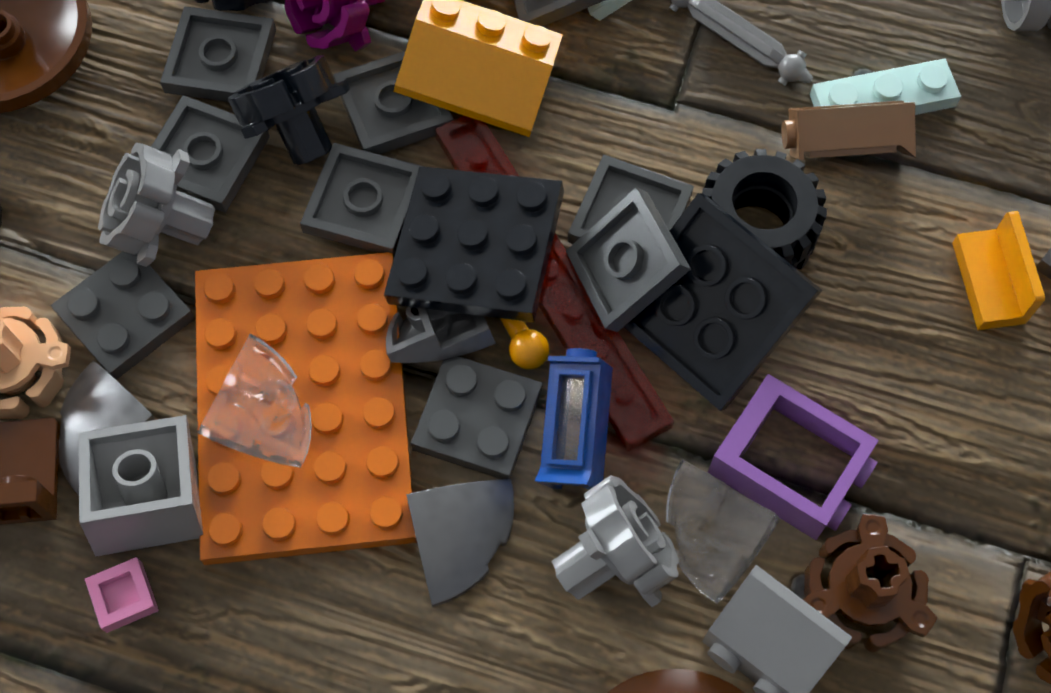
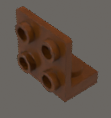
(29, 470)

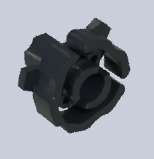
(289, 102)

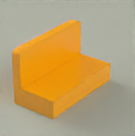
(999, 274)

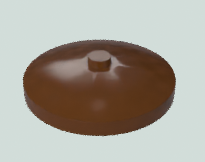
(40, 48)

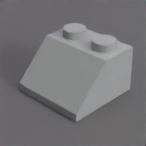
(138, 486)
(774, 637)

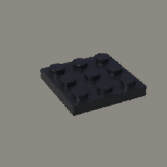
(475, 243)
(727, 309)

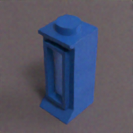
(575, 420)

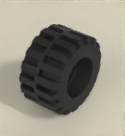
(778, 187)

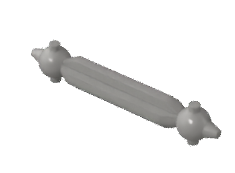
(747, 38)

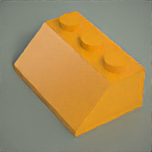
(478, 63)

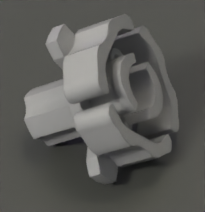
(146, 203)
(620, 542)

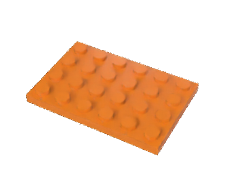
(332, 332)

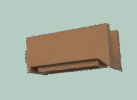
(850, 130)

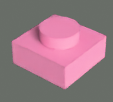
(121, 595)

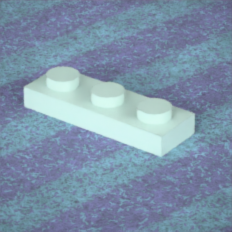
(924, 83)

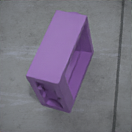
(765, 490)

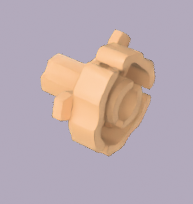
(24, 355)

